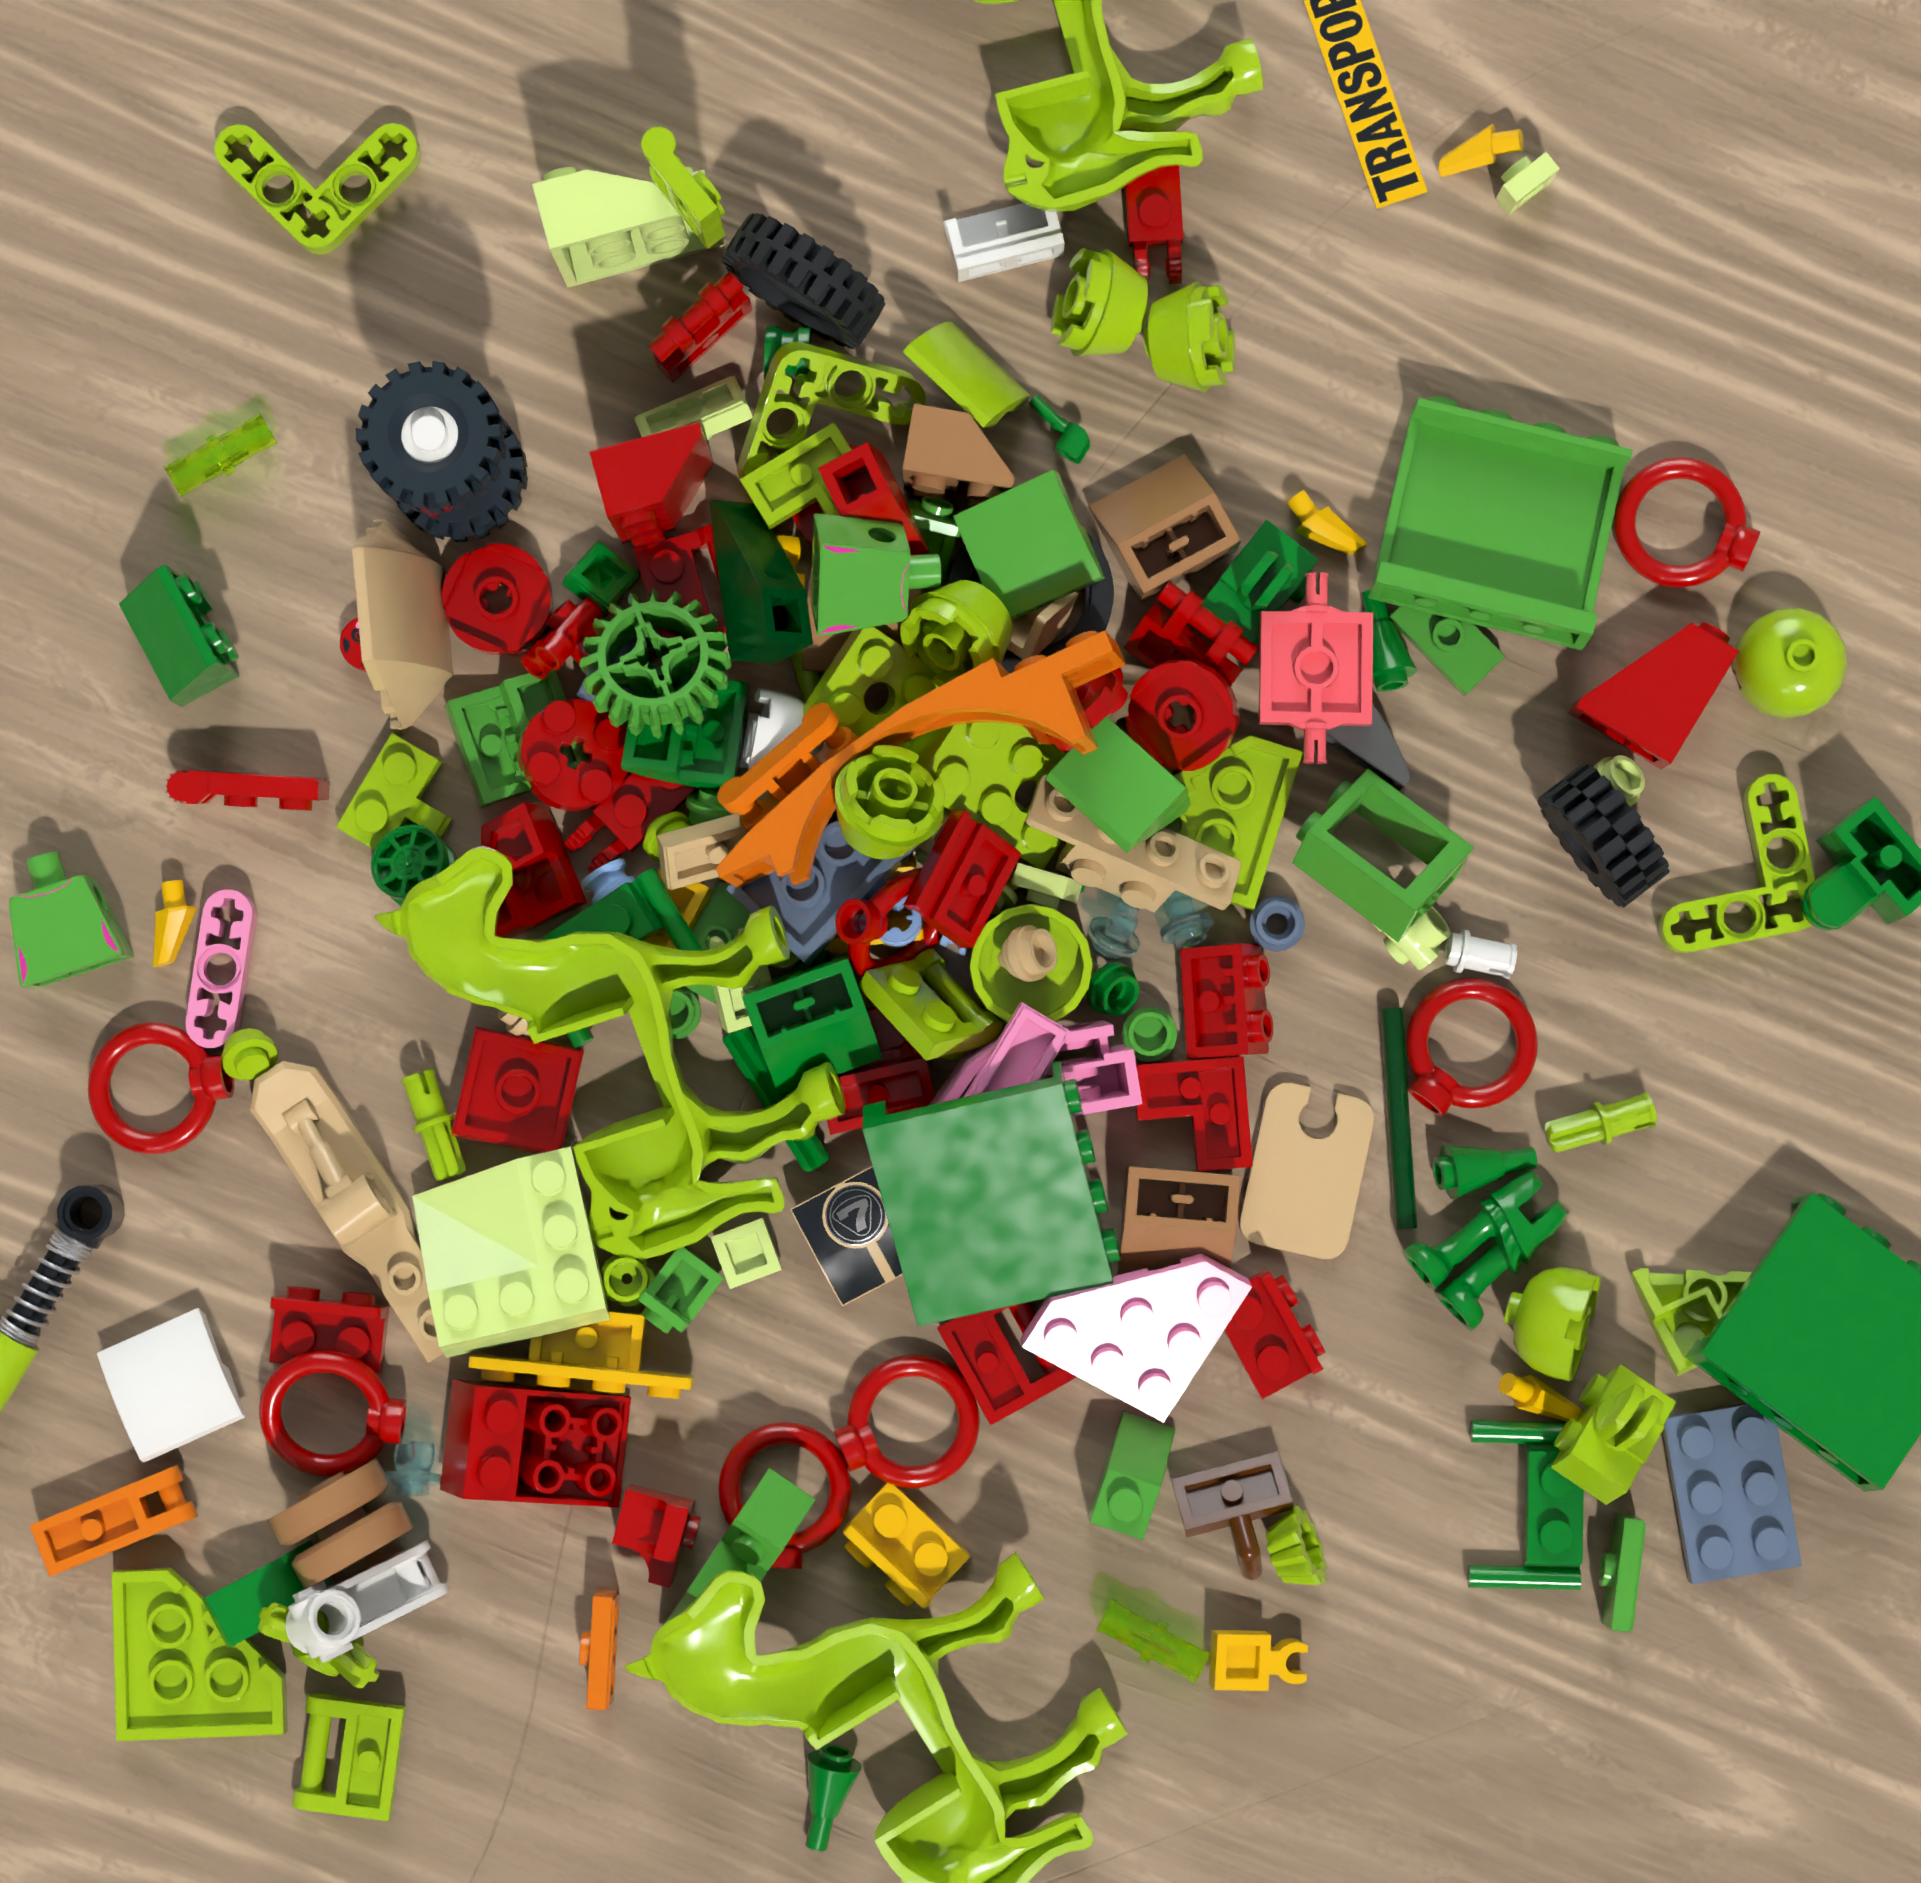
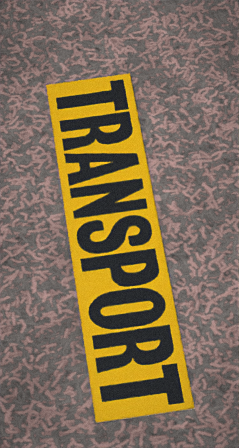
(1366, 100)

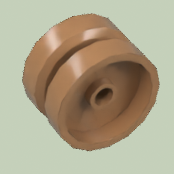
(340, 1522)

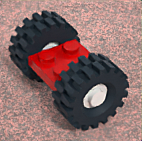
(442, 451)

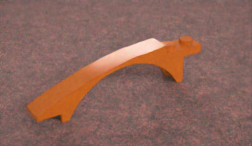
(1034, 696)

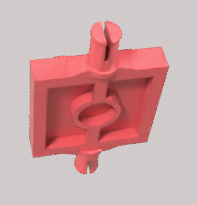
(1315, 668)

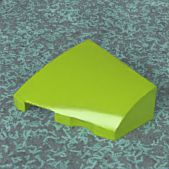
(1685, 1307)

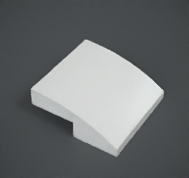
(170, 1385)

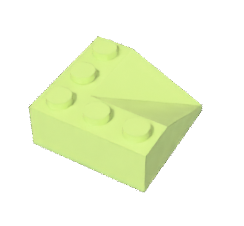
(609, 224)
(509, 1254)

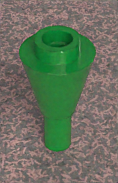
(1390, 657)
(1469, 1168)
(830, 1779)

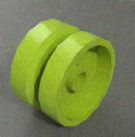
(1054, 993)

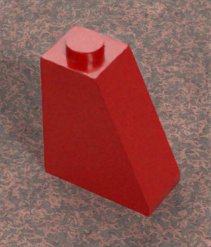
(1660, 694)

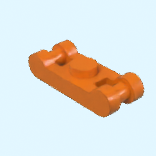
(785, 766)

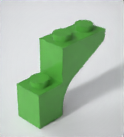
(755, 1534)

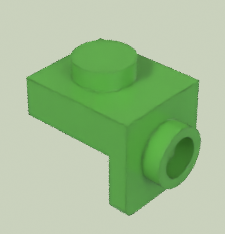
(936, 526)
(679, 1291)

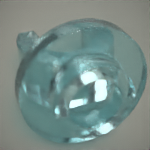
(1185, 925)
(1115, 935)
(413, 1469)

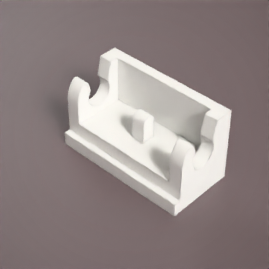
(1003, 240)

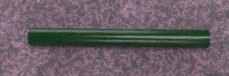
(1398, 1118)

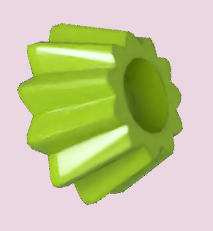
(1296, 1549)

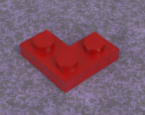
(1214, 1097)

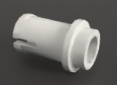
(1480, 955)

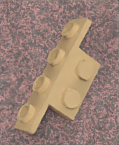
(1146, 872)

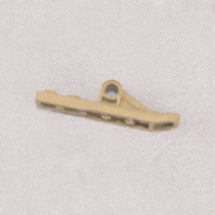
(348, 1189)

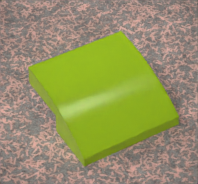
(966, 373)

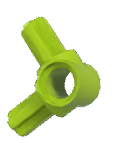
(354, 1665)

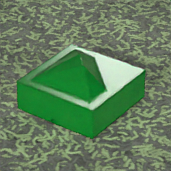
(601, 577)

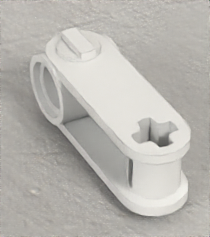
(362, 1602)

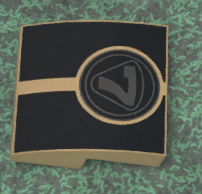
(850, 1236)

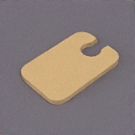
(1304, 1187)

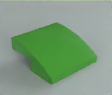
(1029, 545)
(490, 729)

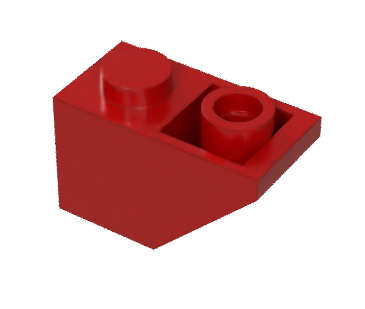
(867, 489)

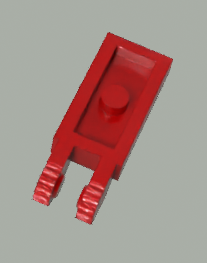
(1156, 219)
(245, 788)
(628, 815)

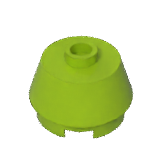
(1101, 305)
(1191, 337)
(957, 629)
(888, 802)

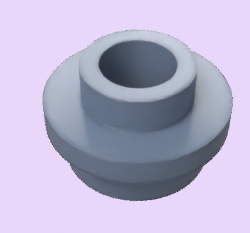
(1285, 908)

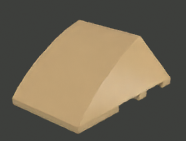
(401, 622)

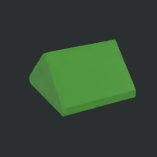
(1120, 787)

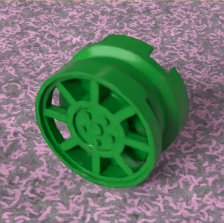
(406, 863)

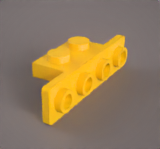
(598, 1352)

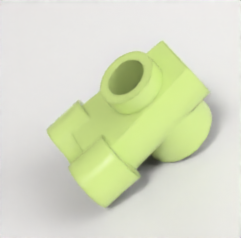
(1421, 942)

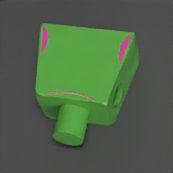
(864, 573)
(62, 926)

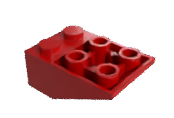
(534, 1444)

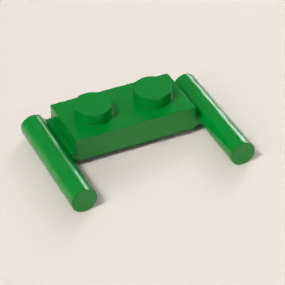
(634, 910)
(1550, 1513)

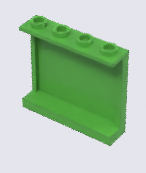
(1499, 522)

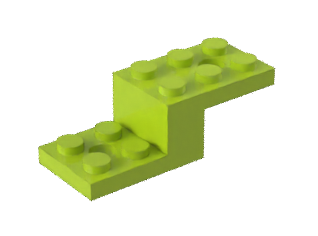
(976, 761)

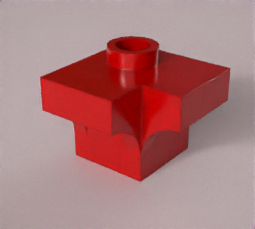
(657, 1529)

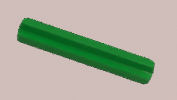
(749, 1058)

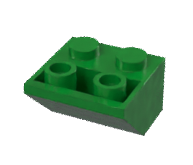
(177, 635)
(811, 1021)

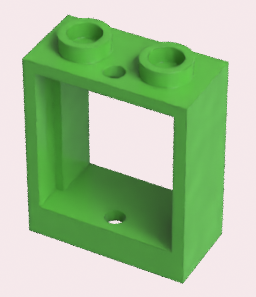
(1359, 882)

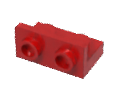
(1225, 1000)
(314, 1324)
(1270, 1338)

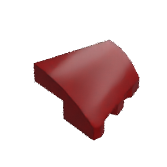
(542, 871)

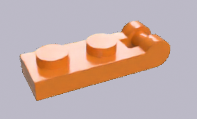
(111, 1521)

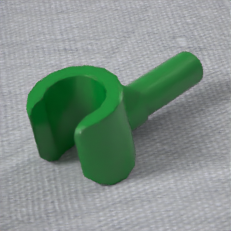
(1074, 440)

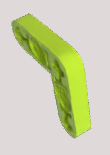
(327, 198)
(819, 388)
(1773, 881)

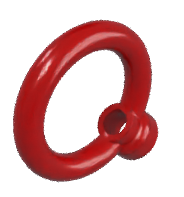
(1732, 548)
(863, 921)
(206, 1080)
(1438, 1089)
(384, 1418)
(858, 1441)
(823, 1450)

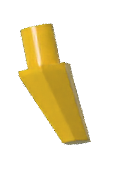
(1480, 150)
(1324, 525)
(171, 923)
(1537, 1397)

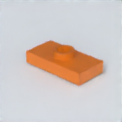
(599, 1649)

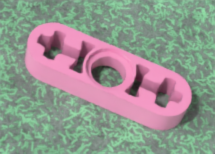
(205, 951)

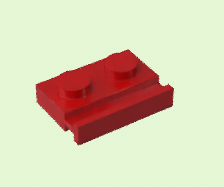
(962, 879)

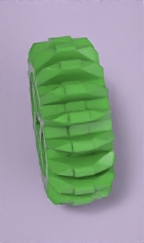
(677, 655)

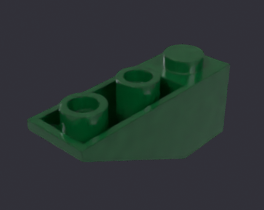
(758, 586)

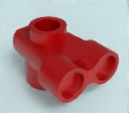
(569, 627)

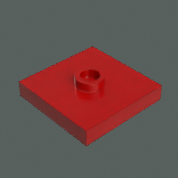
(517, 1092)

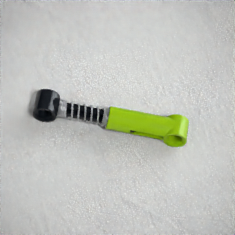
(70, 1246)

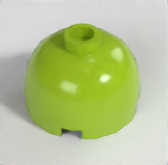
(1790, 663)
(1553, 1320)

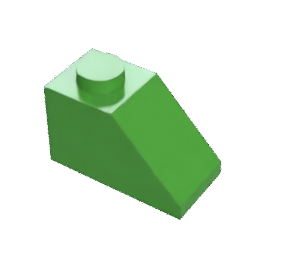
(1132, 1475)

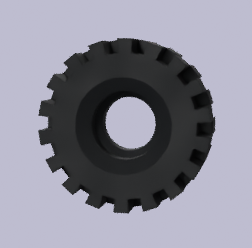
(1603, 835)

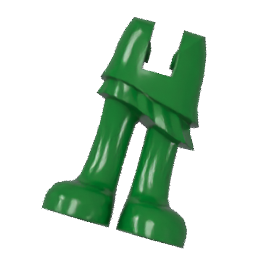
(1514, 1241)

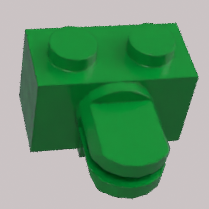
(1261, 579)
(1872, 867)

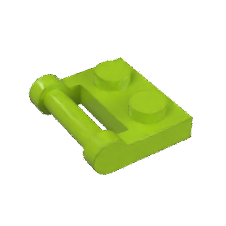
(689, 195)
(921, 1015)
(367, 1757)

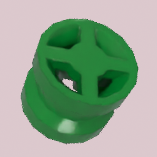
(776, 338)

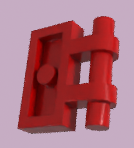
(700, 326)
(1167, 638)

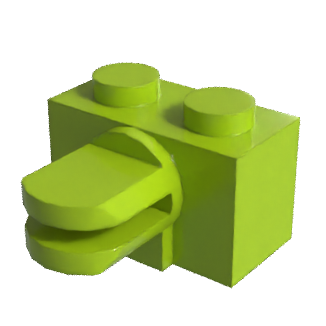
(1612, 1433)

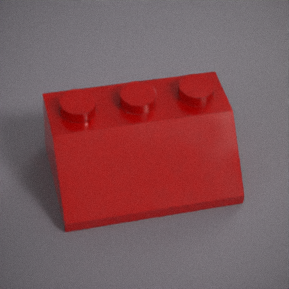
(651, 481)

